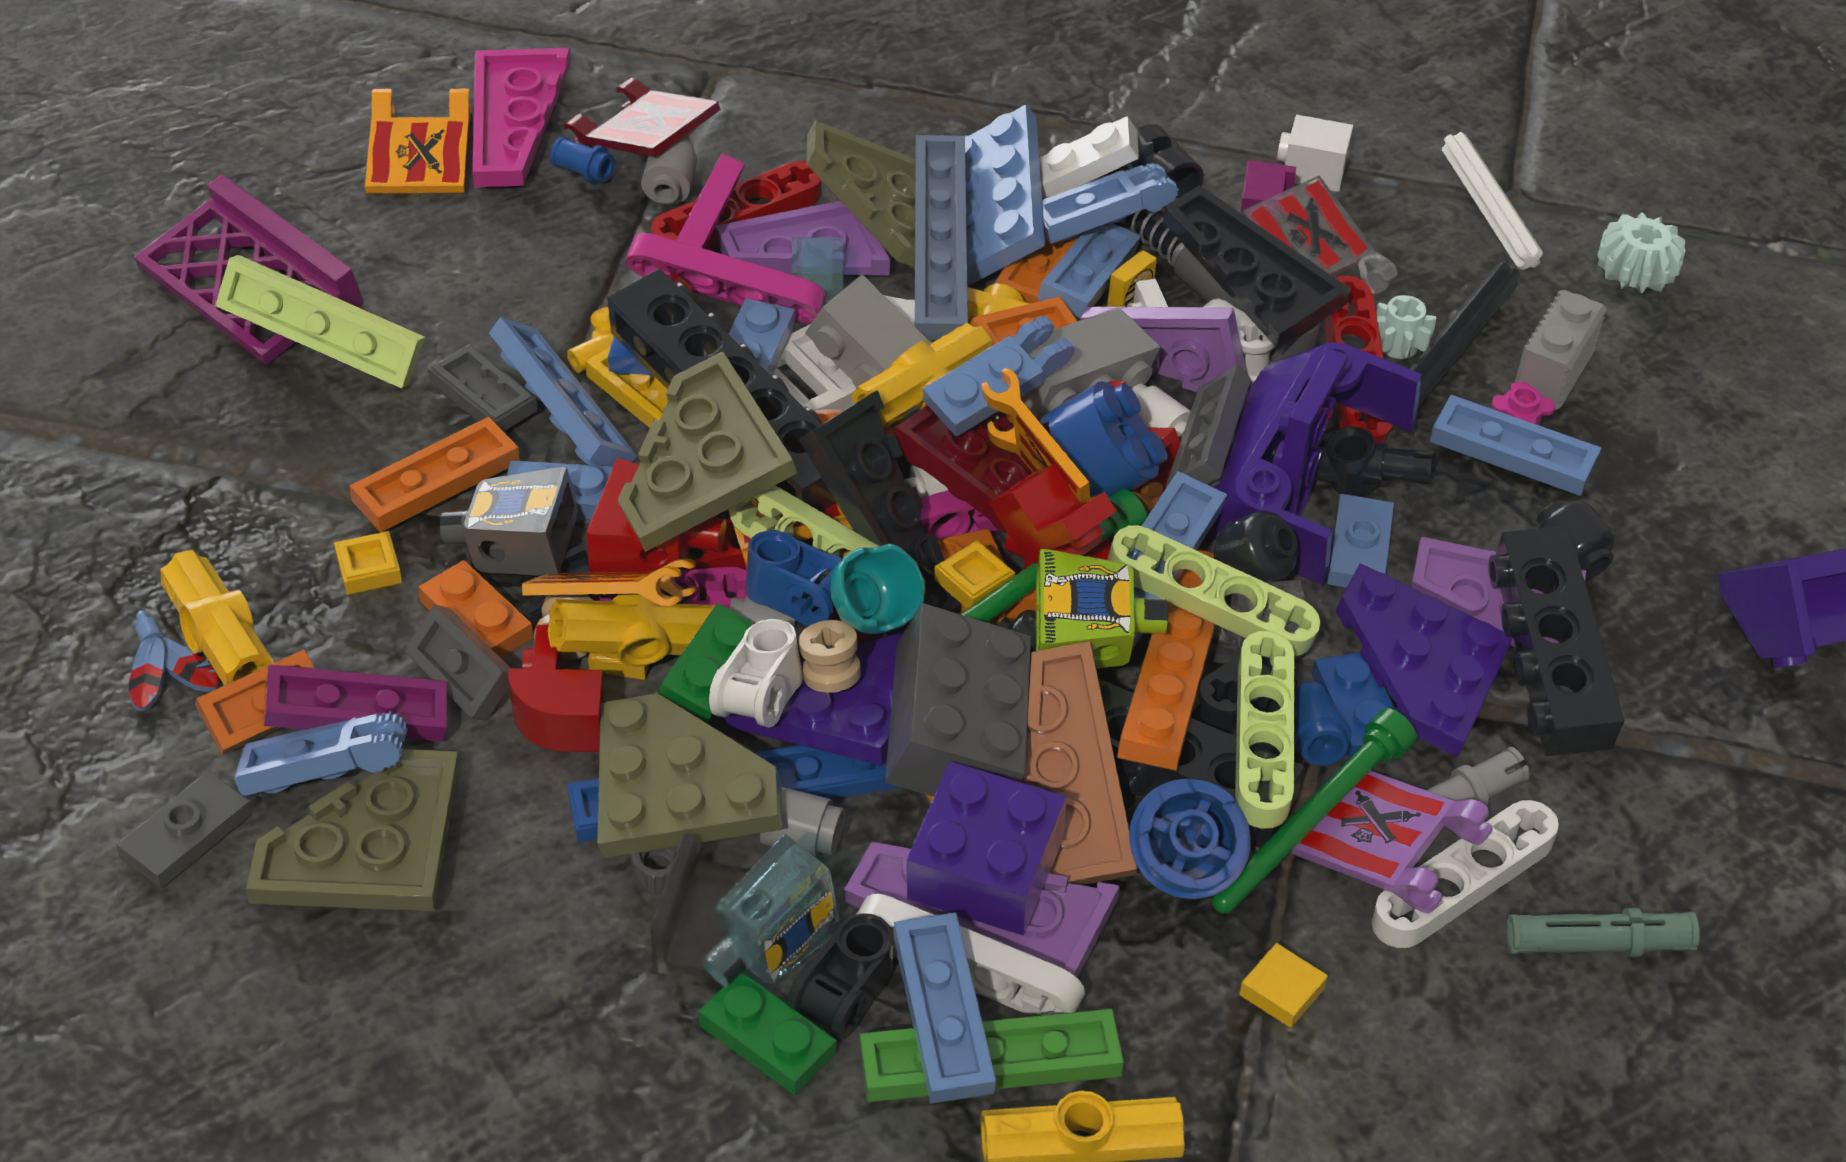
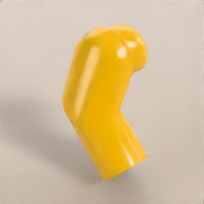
(600, 341)

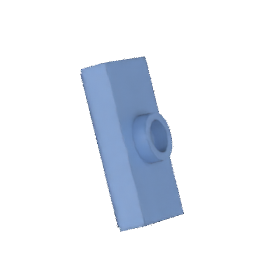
(1359, 537)

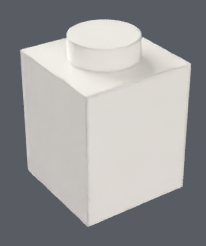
(1316, 149)

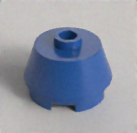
(1190, 838)

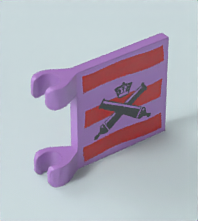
(1385, 830)

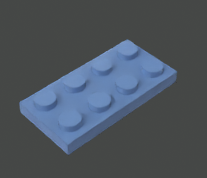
(1002, 193)

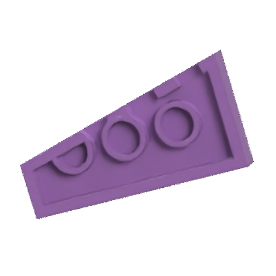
(1059, 931)

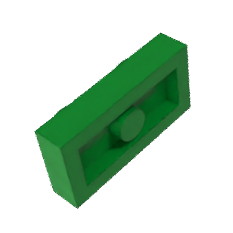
(694, 671)
(767, 1033)

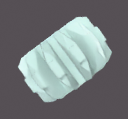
(1641, 252)

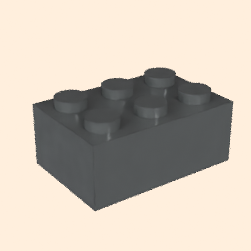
(957, 700)

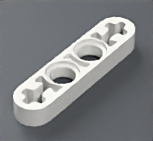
(1471, 878)
(997, 968)

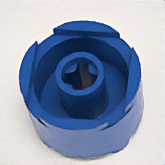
(1107, 438)

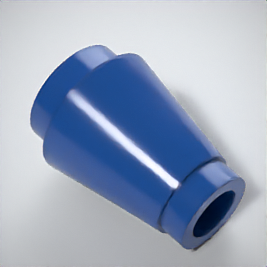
(1319, 726)

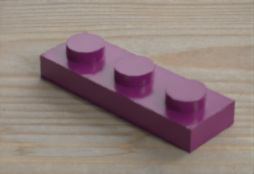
(323, 697)

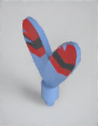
(162, 654)

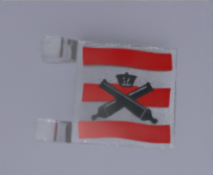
(1322, 231)

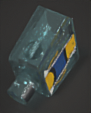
(774, 916)

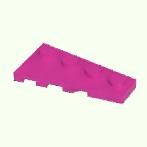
(512, 109)

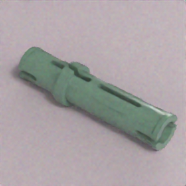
(1622, 932)

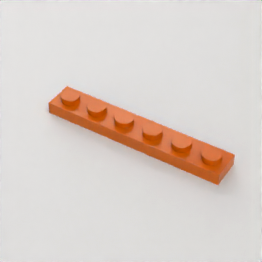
(1167, 686)

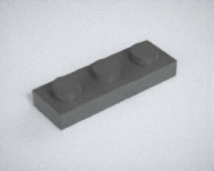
(1211, 427)

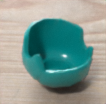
(877, 588)

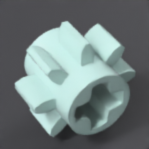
(1404, 326)

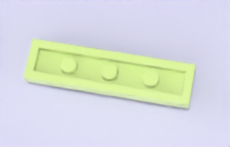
(320, 321)

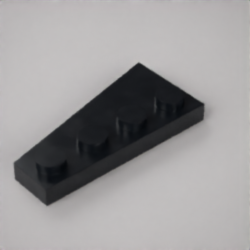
(1256, 269)
(870, 489)

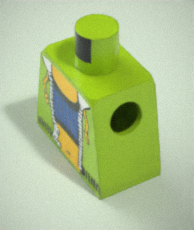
(1092, 602)

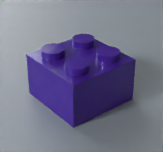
(986, 848)

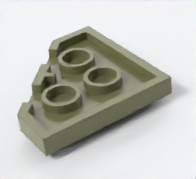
(870, 183)
(702, 455)
(675, 777)
(364, 841)

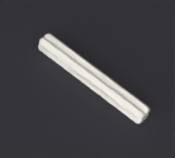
(1492, 201)

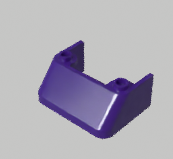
(1257, 484)
(1789, 605)

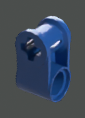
(790, 576)

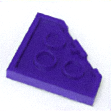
(1424, 653)
(842, 722)

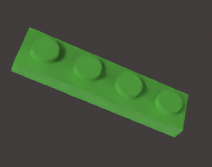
(1020, 1049)

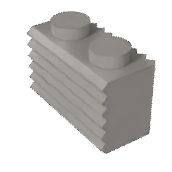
(1561, 345)

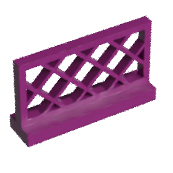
(252, 226)

